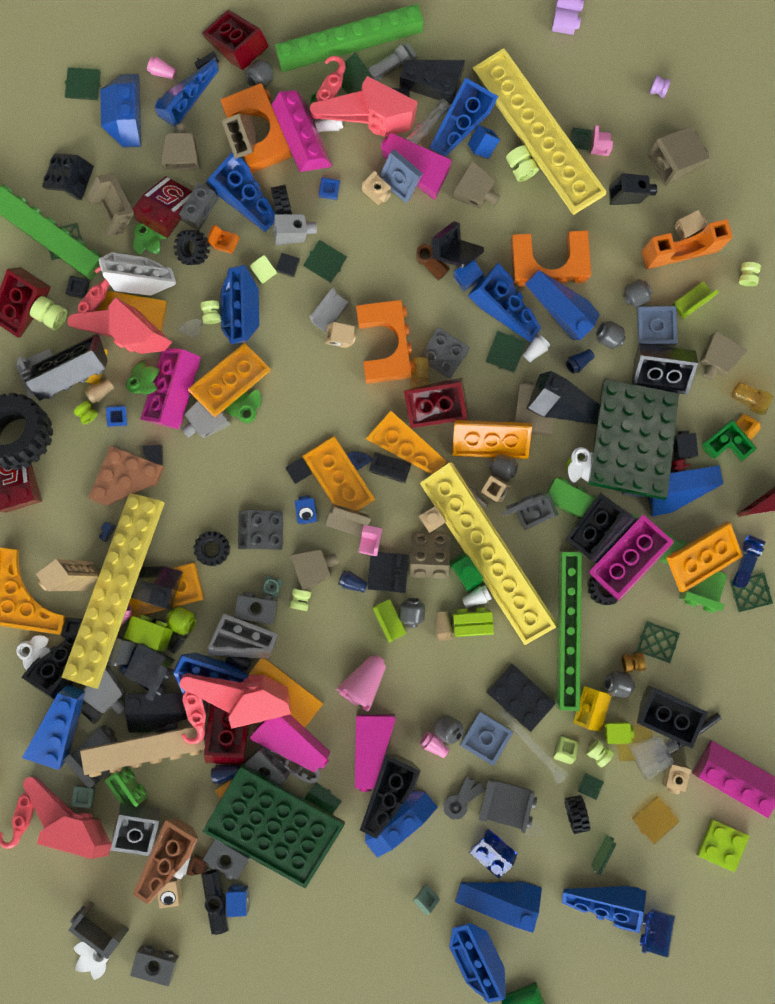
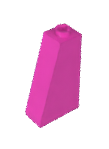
(432, 165)
(372, 739)
(292, 741)

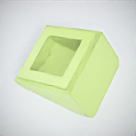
(263, 269)
(566, 750)

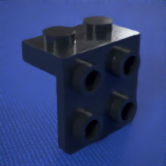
(68, 174)
(451, 249)
(150, 669)

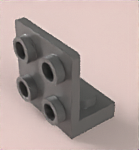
(260, 529)

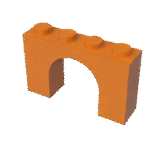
(255, 102)
(664, 251)
(576, 269)
(388, 315)

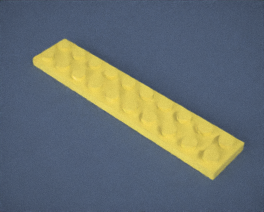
(539, 132)
(489, 554)
(113, 590)

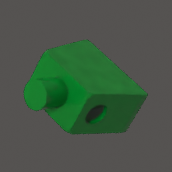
(466, 572)

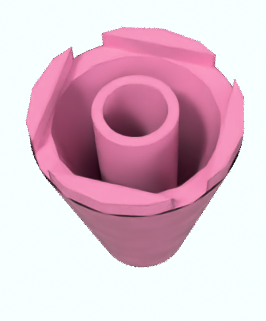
(363, 683)

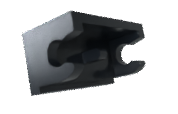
(390, 467)

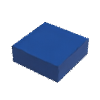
(329, 188)

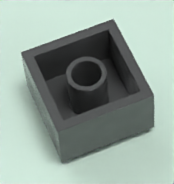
(135, 829)

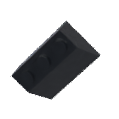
(664, 368)
(600, 528)
(670, 716)

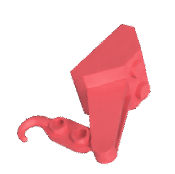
(377, 104)
(120, 321)
(246, 702)
(62, 827)

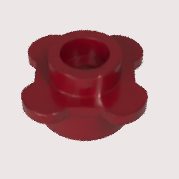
(679, 465)

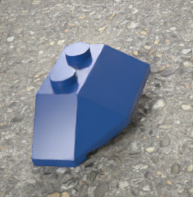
(122, 110)
(239, 305)
(208, 667)
(406, 821)
(478, 961)

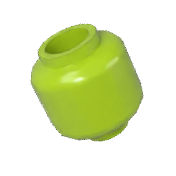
(181, 620)

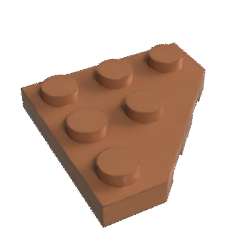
(122, 475)

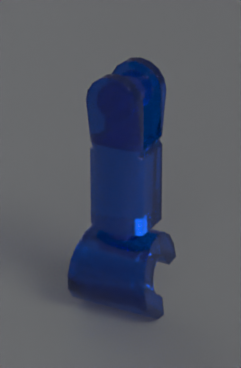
(753, 548)

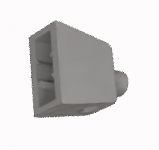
(292, 229)
(203, 421)
(107, 694)

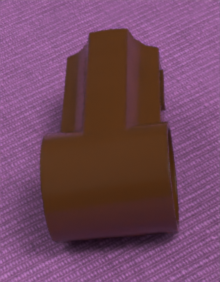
(434, 266)

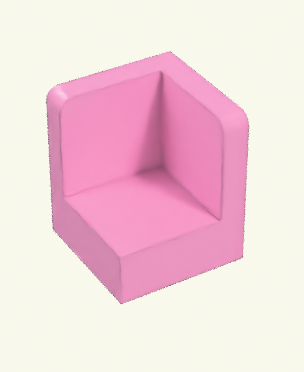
(601, 142)
(370, 540)

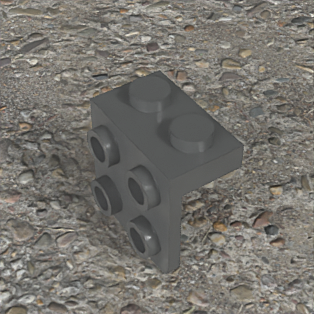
(533, 510)

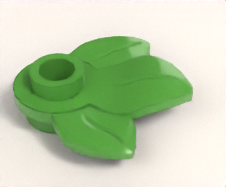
(148, 240)
(143, 377)
(245, 402)

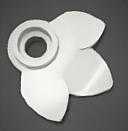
(580, 468)
(37, 649)
(90, 960)

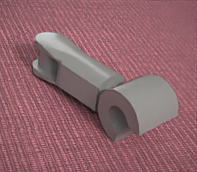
(392, 61)

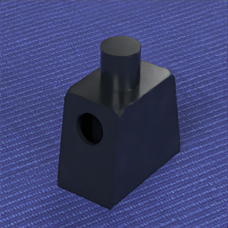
(631, 189)

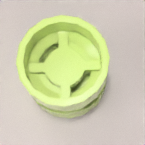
(522, 163)
(46, 311)

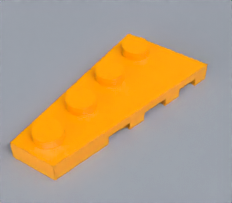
(402, 441)

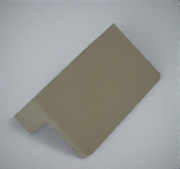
(346, 520)

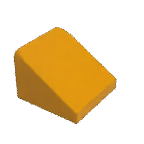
(748, 426)

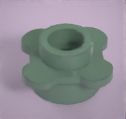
(270, 581)

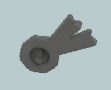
(456, 805)

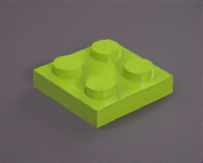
(723, 845)

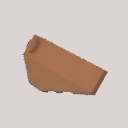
(166, 858)

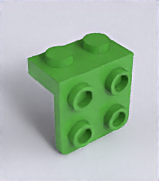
(706, 593)
(126, 787)

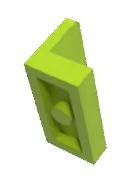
(694, 300)
(389, 620)

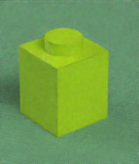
(618, 732)

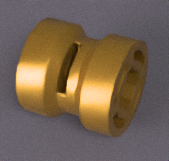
(633, 662)

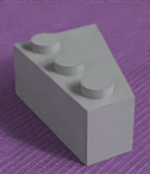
(241, 639)

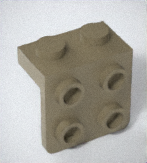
(430, 555)

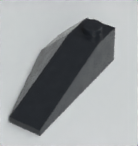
(562, 400)
(157, 586)
(47, 671)
(148, 715)
(392, 788)

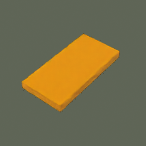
(151, 308)
(229, 379)
(491, 438)
(338, 475)
(704, 556)
(188, 592)
(302, 703)

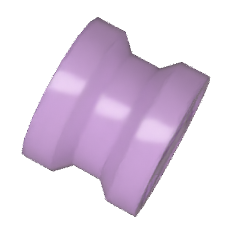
(660, 86)

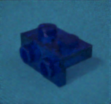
(494, 854)
(657, 933)

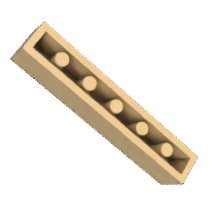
(68, 575)
(139, 750)

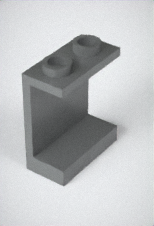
(101, 736)
(508, 805)
(94, 935)

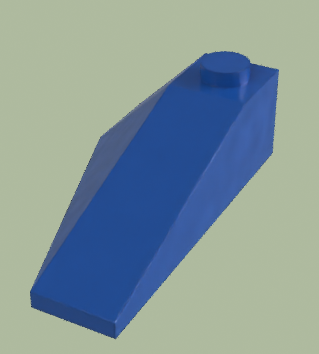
(181, 98)
(467, 111)
(238, 188)
(501, 300)
(567, 307)
(685, 488)
(508, 902)
(618, 904)

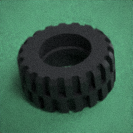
(34, 437)

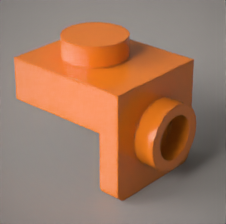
(222, 240)

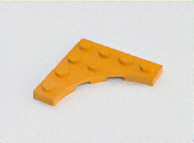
(17, 605)

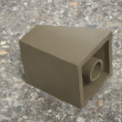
(678, 155)

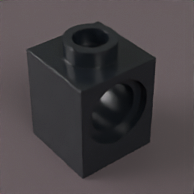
(685, 445)

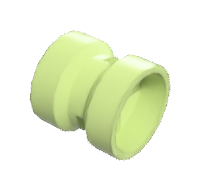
(749, 274)
(210, 312)
(300, 595)
(599, 753)

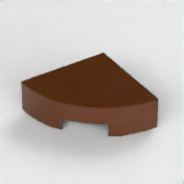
(197, 866)

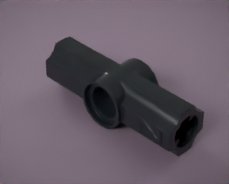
(216, 913)

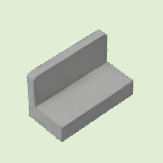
(328, 310)

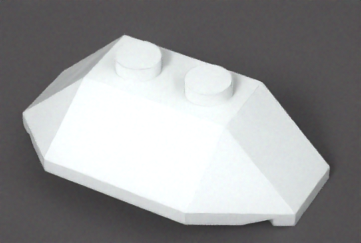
(135, 274)

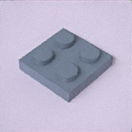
(400, 175)
(657, 325)
(486, 738)

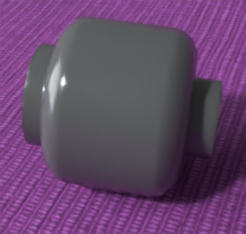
(259, 73)
(637, 293)
(610, 334)
(503, 467)
(412, 612)
(619, 684)
(448, 729)

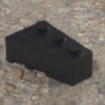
(432, 77)

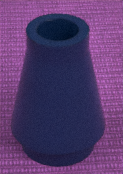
(579, 361)
(352, 582)
(223, 773)

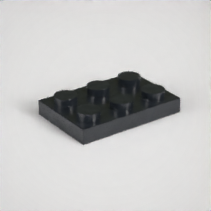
(521, 697)

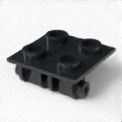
(388, 572)

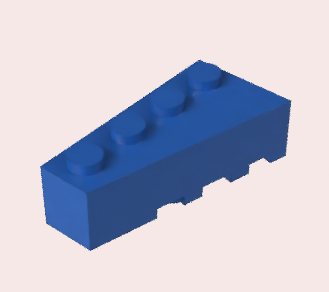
(56, 732)

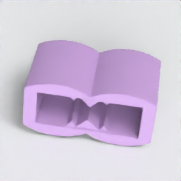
(566, 16)

